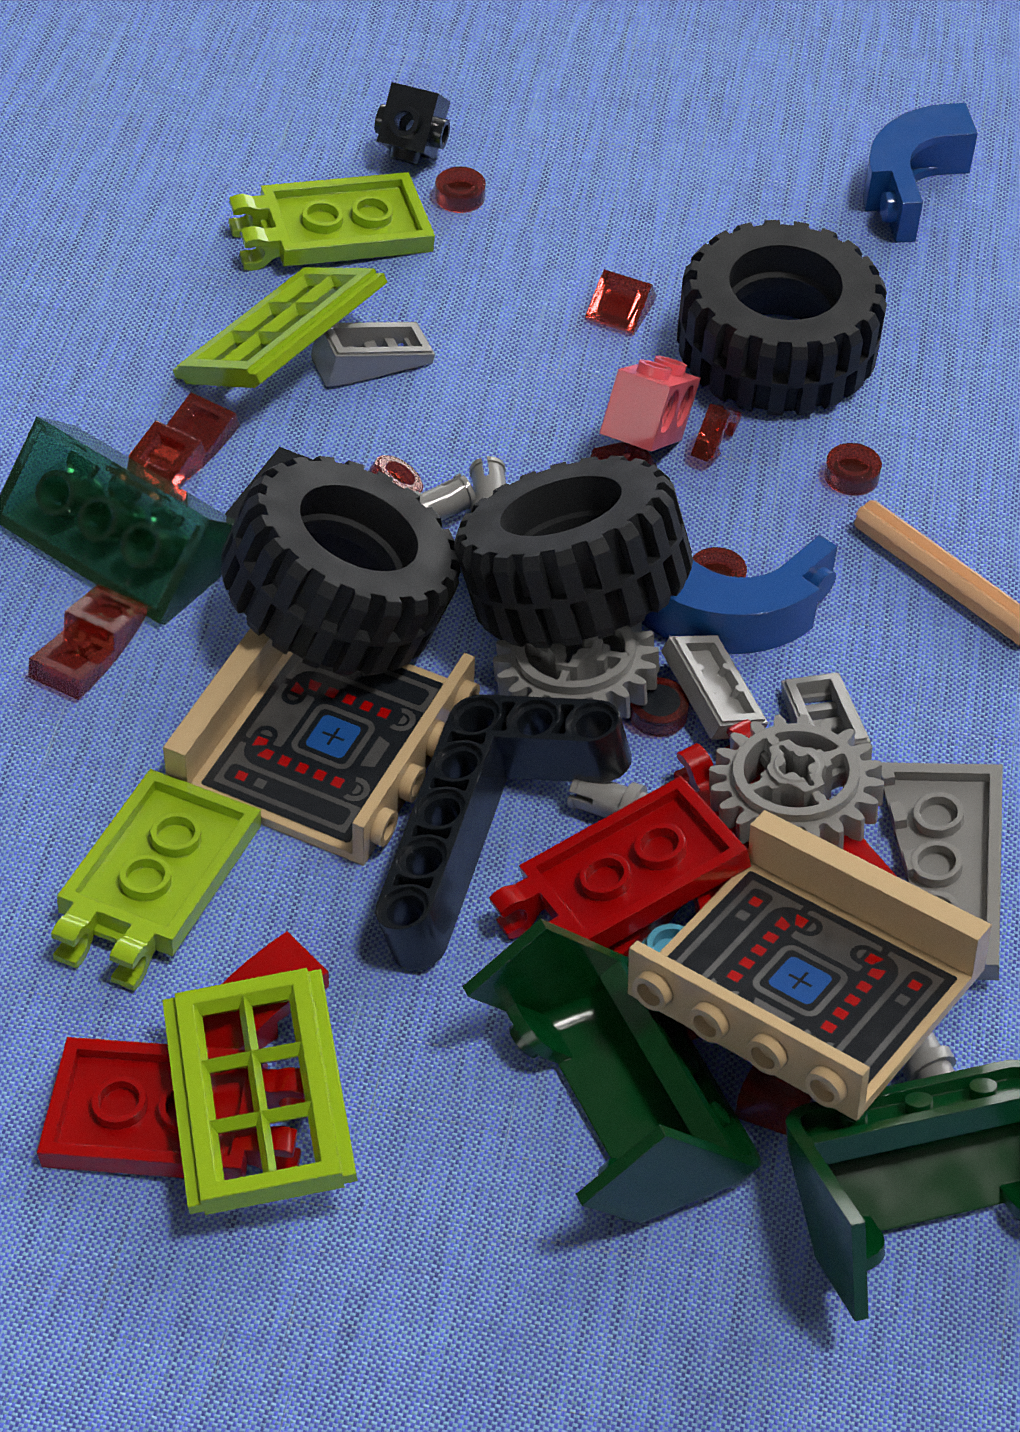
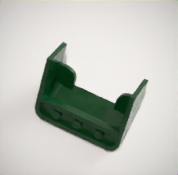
(629, 1068)
(909, 1159)

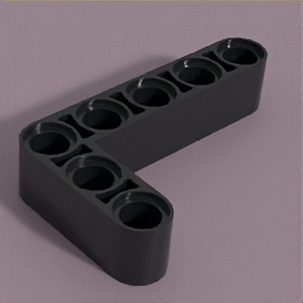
(476, 753)

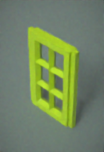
(279, 327)
(195, 1102)

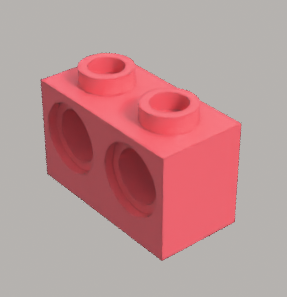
(650, 403)

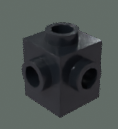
(412, 123)

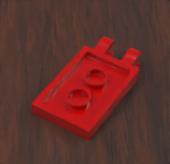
(625, 868)
(119, 1111)

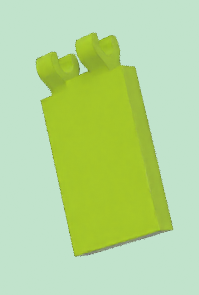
(331, 221)
(152, 874)

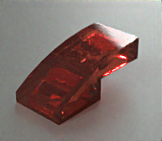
(187, 440)
(92, 640)

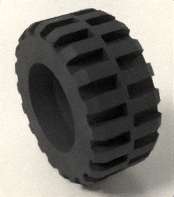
(774, 360)
(574, 551)
(339, 566)

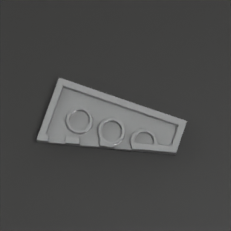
(951, 836)

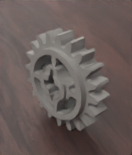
(604, 669)
(797, 773)

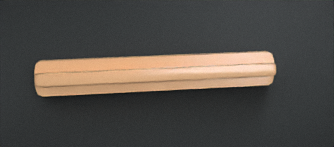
(940, 568)

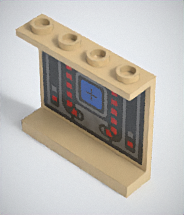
(316, 747)
(815, 967)

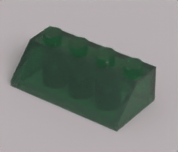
(112, 519)

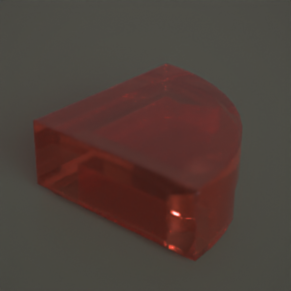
(717, 422)

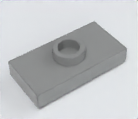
(711, 683)

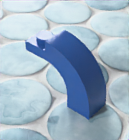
(911, 148)
(751, 611)

